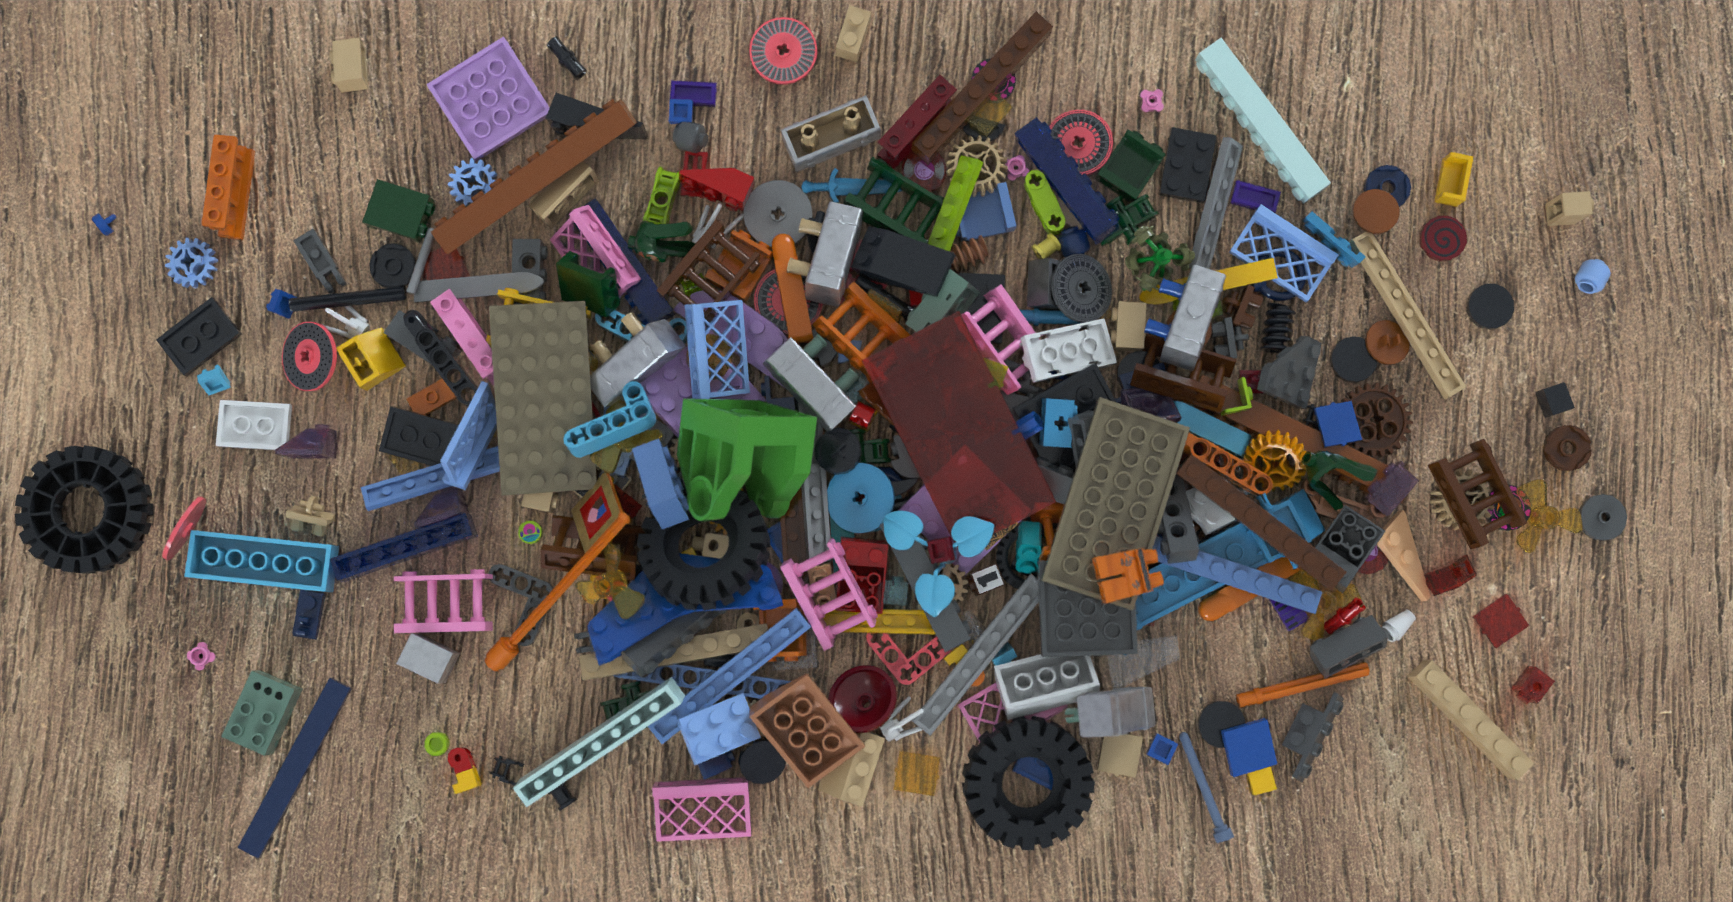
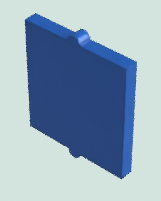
(1337, 424)

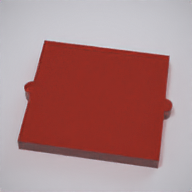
(444, 266)
(1500, 620)

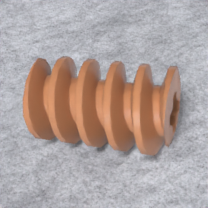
(969, 253)

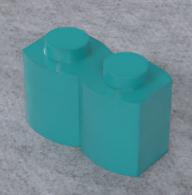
(1028, 546)

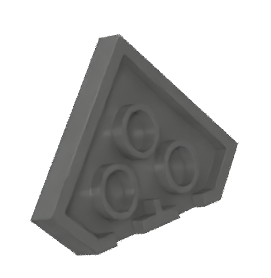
(1292, 373)

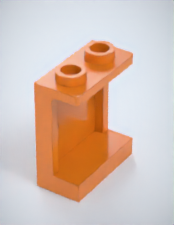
(743, 242)
(772, 616)

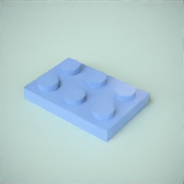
(718, 729)

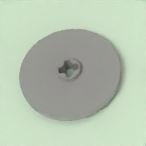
(769, 198)

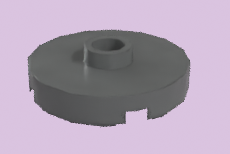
(1591, 517)

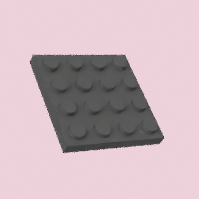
(1081, 624)

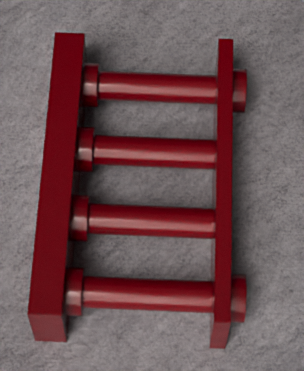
(899, 138)

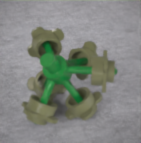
(1160, 254)

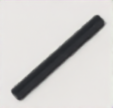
(347, 299)

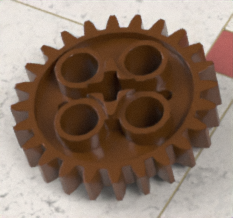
(1394, 416)

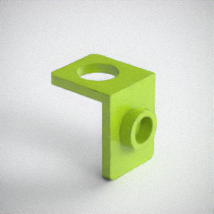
(1246, 397)

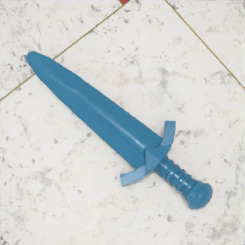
(843, 186)

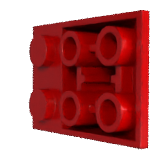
(720, 184)
(868, 565)

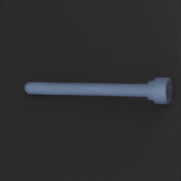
(1221, 830)

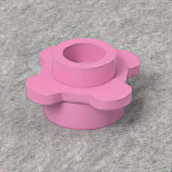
(1147, 106)
(1021, 171)
(194, 658)

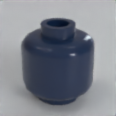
(1073, 241)

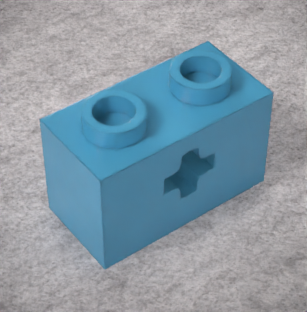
(1052, 411)

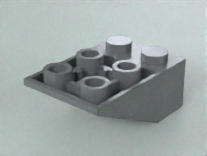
(1349, 543)

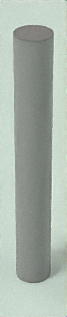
(420, 263)

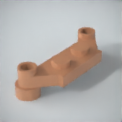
(1324, 509)

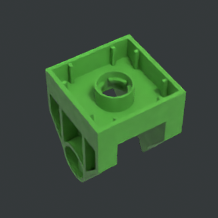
(741, 443)

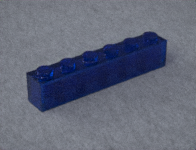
(1067, 181)
(644, 292)
(404, 547)

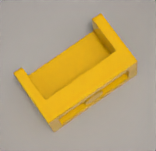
(1453, 179)

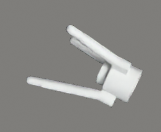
(701, 230)
(353, 326)
(892, 728)

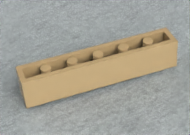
(1470, 720)

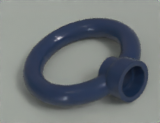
(1280, 296)

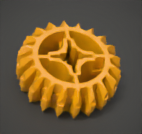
(1277, 448)

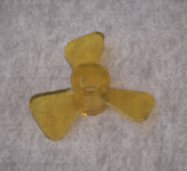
(608, 457)
(1535, 496)
(612, 584)
(1314, 625)

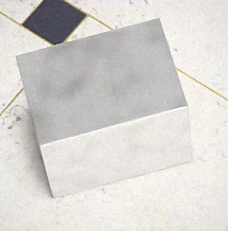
(428, 658)

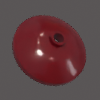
(862, 686)

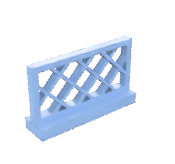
(1296, 239)
(698, 349)
(470, 439)

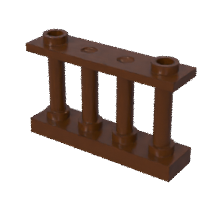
(701, 253)
(1179, 387)
(1458, 503)
(564, 558)

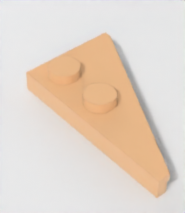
(1401, 551)

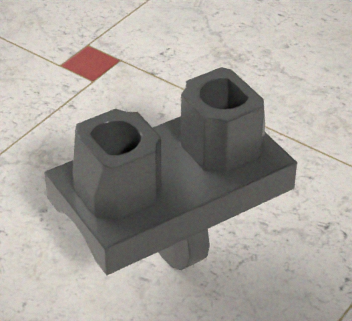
(1225, 330)

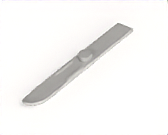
(478, 285)

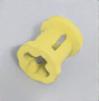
(1046, 247)

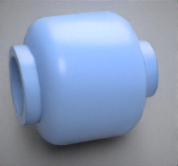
(1592, 276)

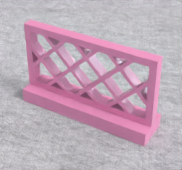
(602, 243)
(1047, 714)
(701, 788)

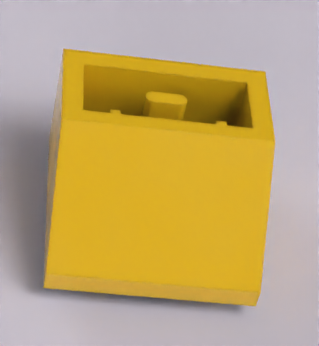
(370, 358)

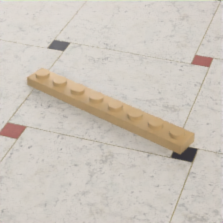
(1407, 315)
(699, 648)

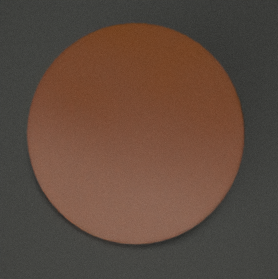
(1376, 211)
(1387, 342)

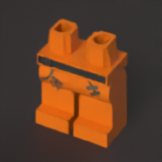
(1134, 573)

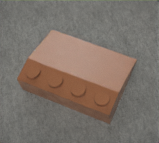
(805, 729)

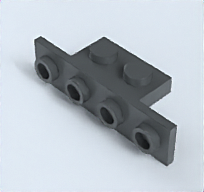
(1309, 732)

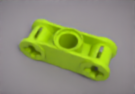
(665, 185)
(1044, 202)

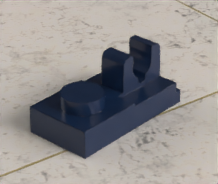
(308, 614)

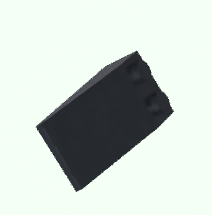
(568, 112)
(902, 261)

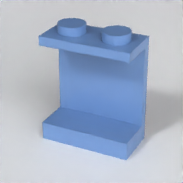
(988, 215)

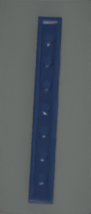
(294, 768)

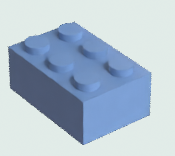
(661, 483)

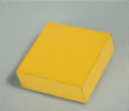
(1261, 781)

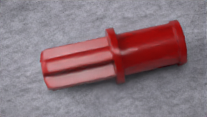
(1344, 615)

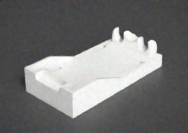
(1067, 350)

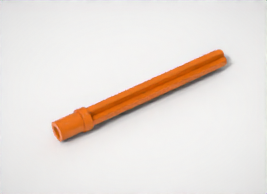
(1260, 695)

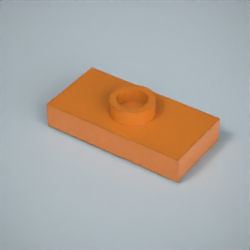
(431, 398)

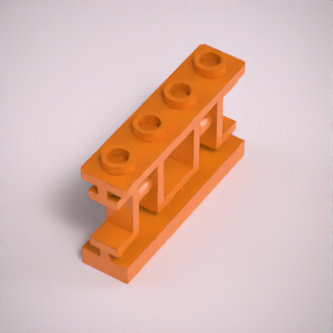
(228, 187)

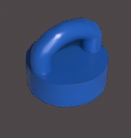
(103, 224)

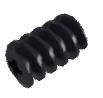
(1276, 328)

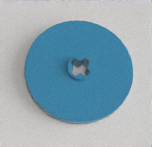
(877, 502)

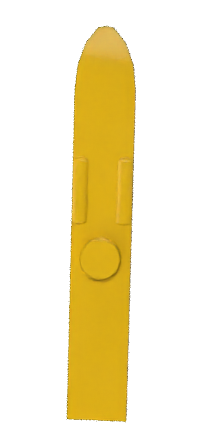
(1235, 277)

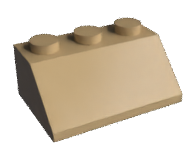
(563, 194)
(853, 777)

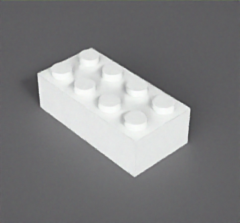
(1044, 683)

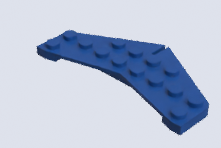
(613, 634)

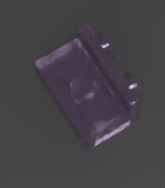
(1391, 488)

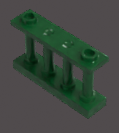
(876, 215)

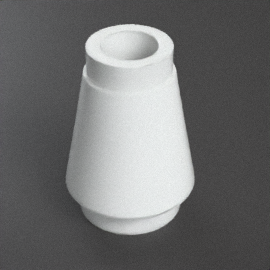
(1398, 625)

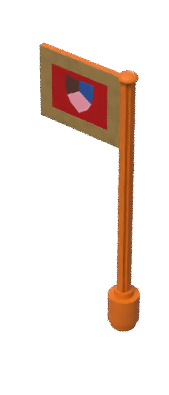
(598, 521)

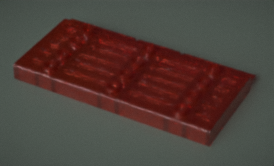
(958, 426)

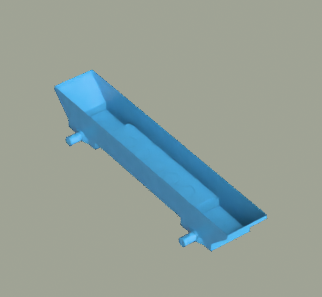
(1234, 544)

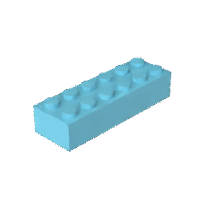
(261, 561)

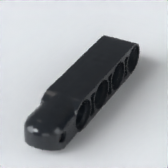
(420, 329)

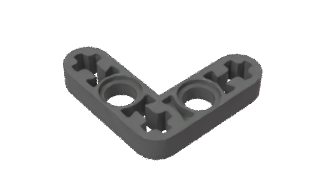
(533, 600)

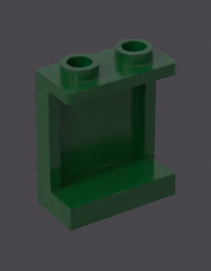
(1130, 166)
(399, 210)
(587, 285)

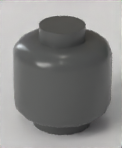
(690, 136)

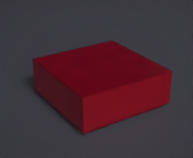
(941, 550)

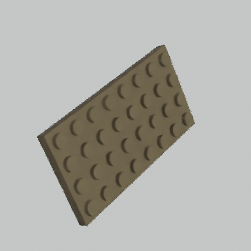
(541, 395)
(1114, 494)

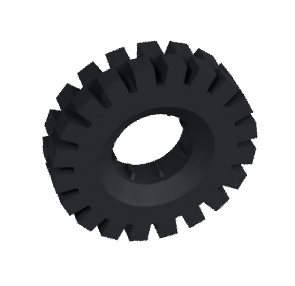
(122, 518)

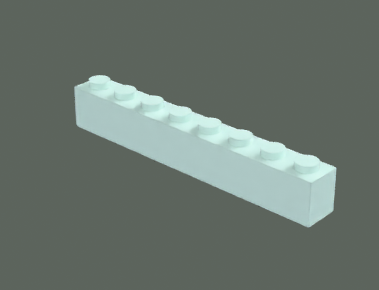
(1262, 121)
(599, 741)

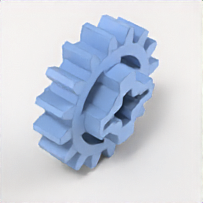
(476, 174)
(198, 270)

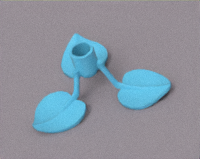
(935, 590)

